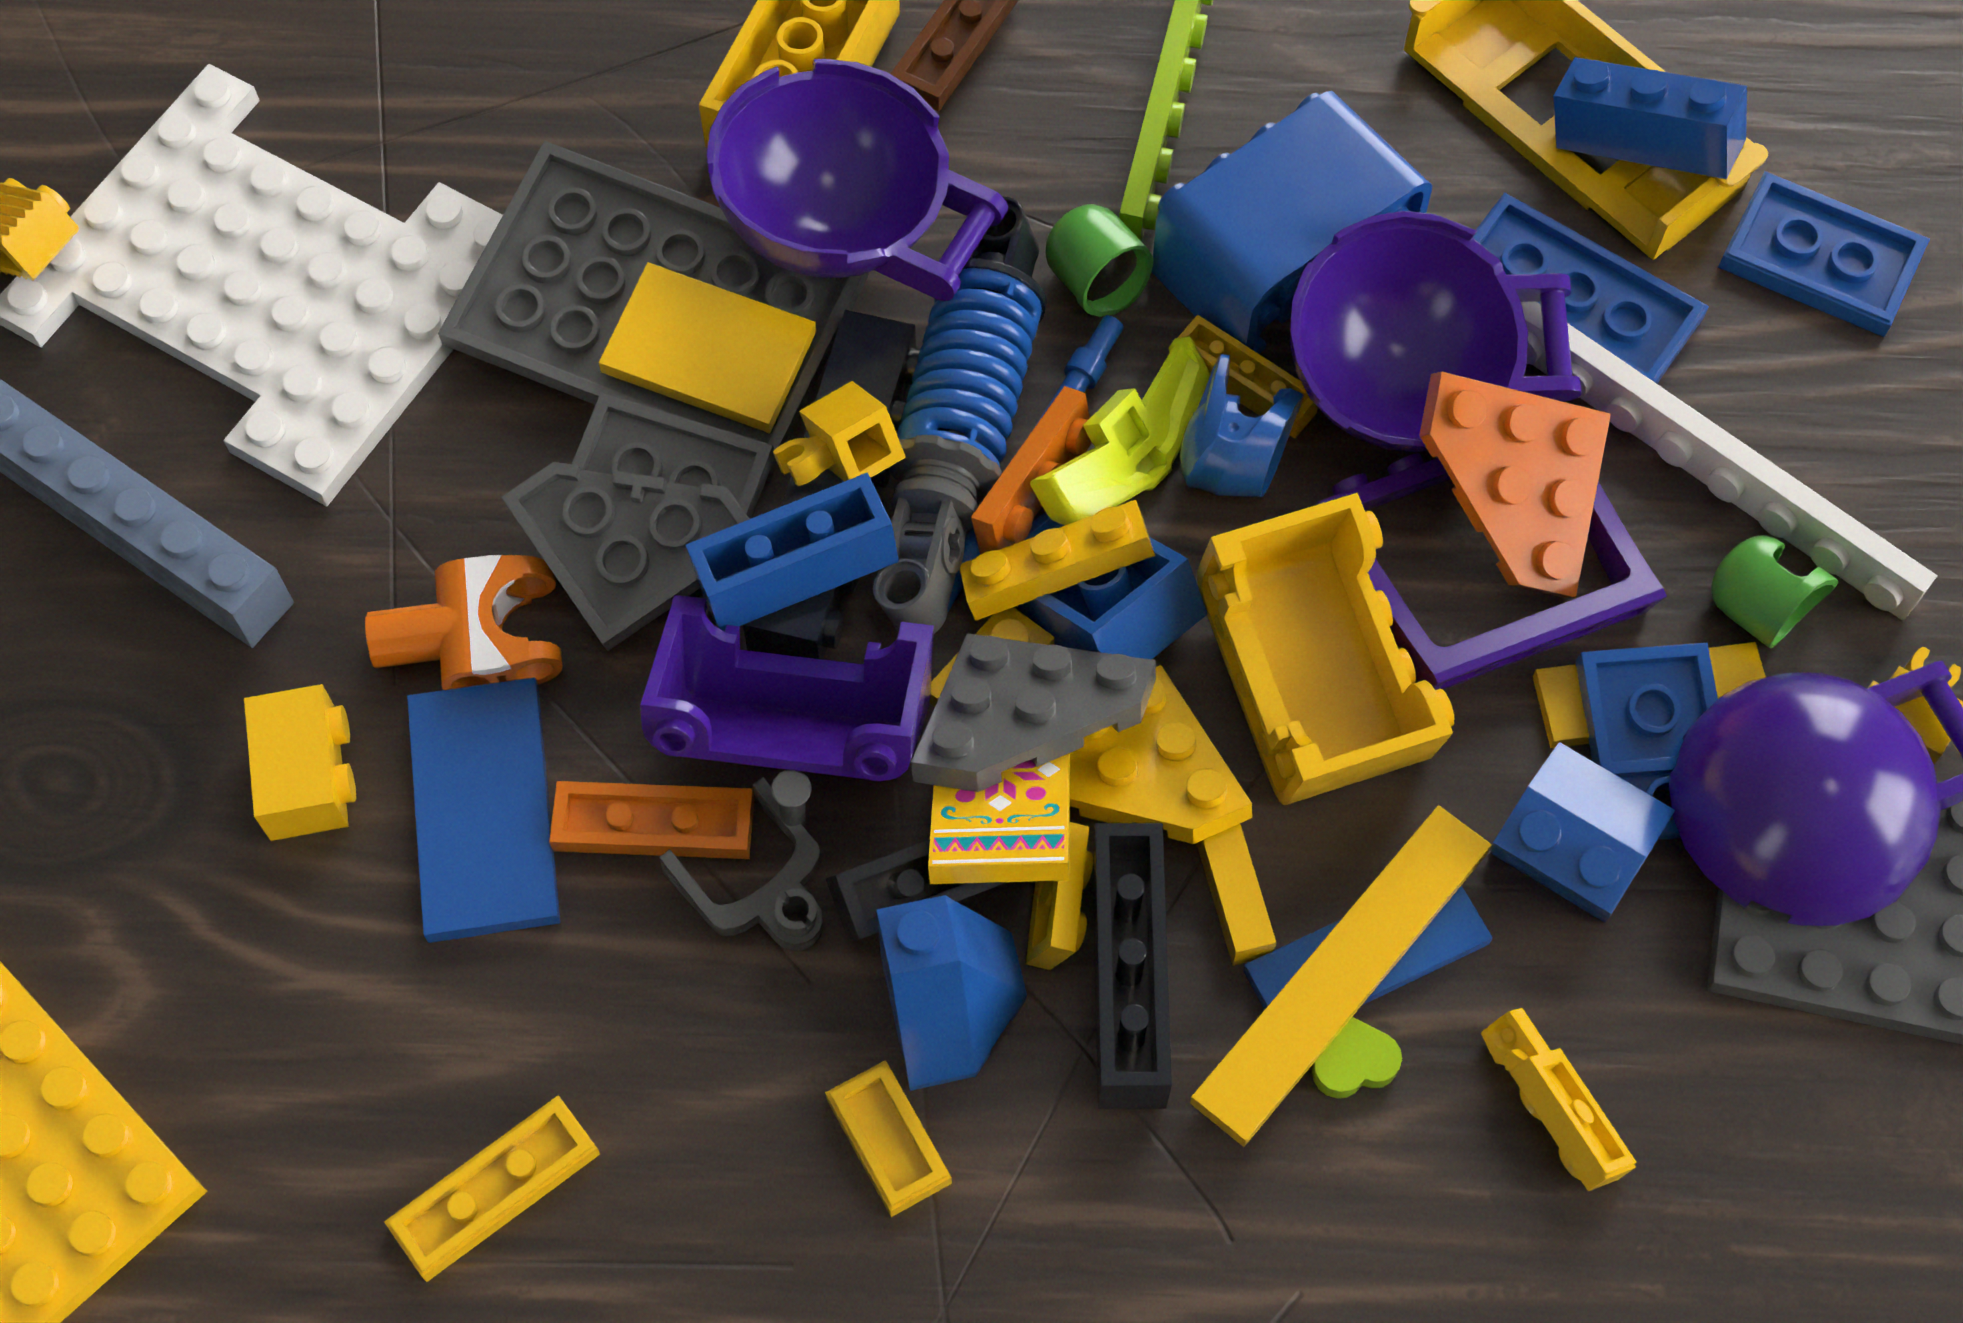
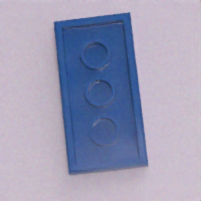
(1609, 298)
(482, 810)

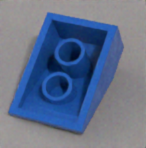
(1123, 611)

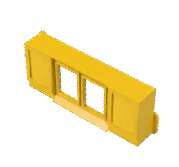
(1489, 43)

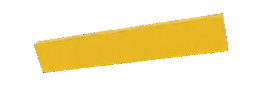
(1339, 976)

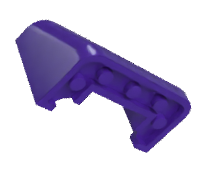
(785, 709)

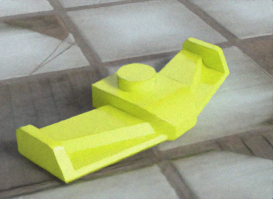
(1131, 441)

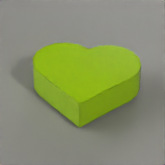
(1356, 1059)

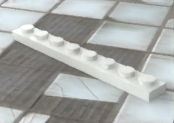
(1738, 473)

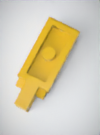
(1560, 1100)

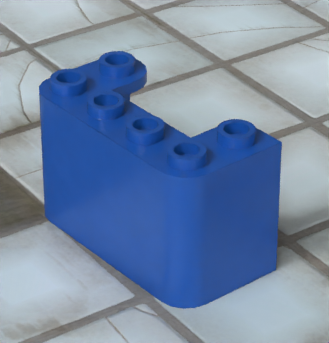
(1257, 216)

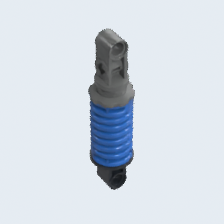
(960, 417)

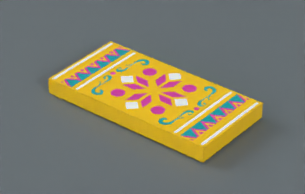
(1005, 830)

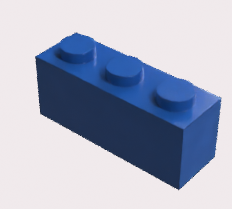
(1651, 117)
(794, 552)

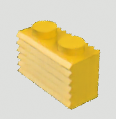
(31, 228)

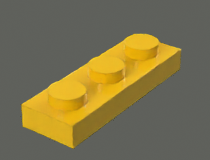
(1055, 559)

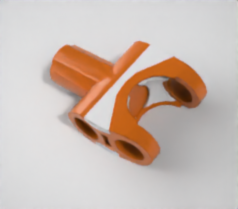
(468, 622)

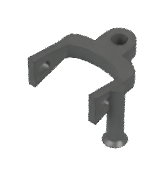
(785, 891)

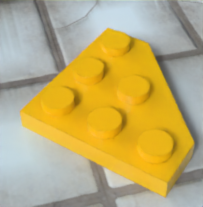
(1158, 773)

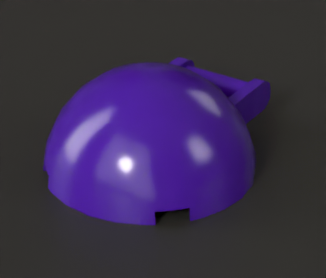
(843, 176)
(1413, 301)
(1815, 792)

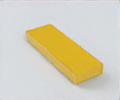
(492, 1188)

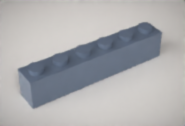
(139, 520)

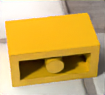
(298, 762)

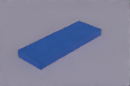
(1449, 937)

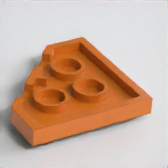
(1520, 473)

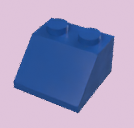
(1581, 831)

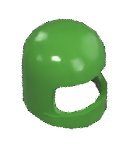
(1086, 243)
(1764, 594)

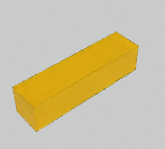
(1249, 373)
(1237, 895)

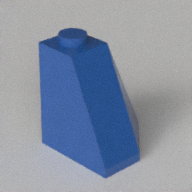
(948, 985)

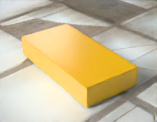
(888, 1138)

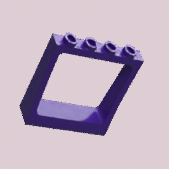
(1631, 591)

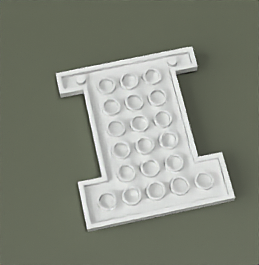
(264, 284)

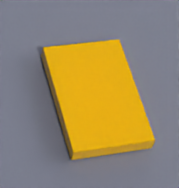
(708, 347)

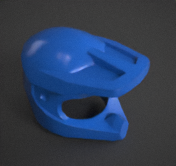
(1231, 451)

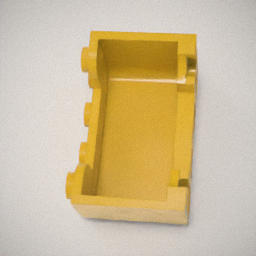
(1318, 651)

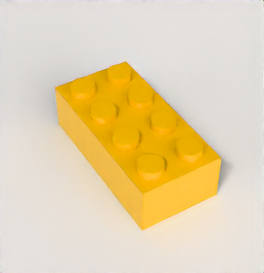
(793, 36)

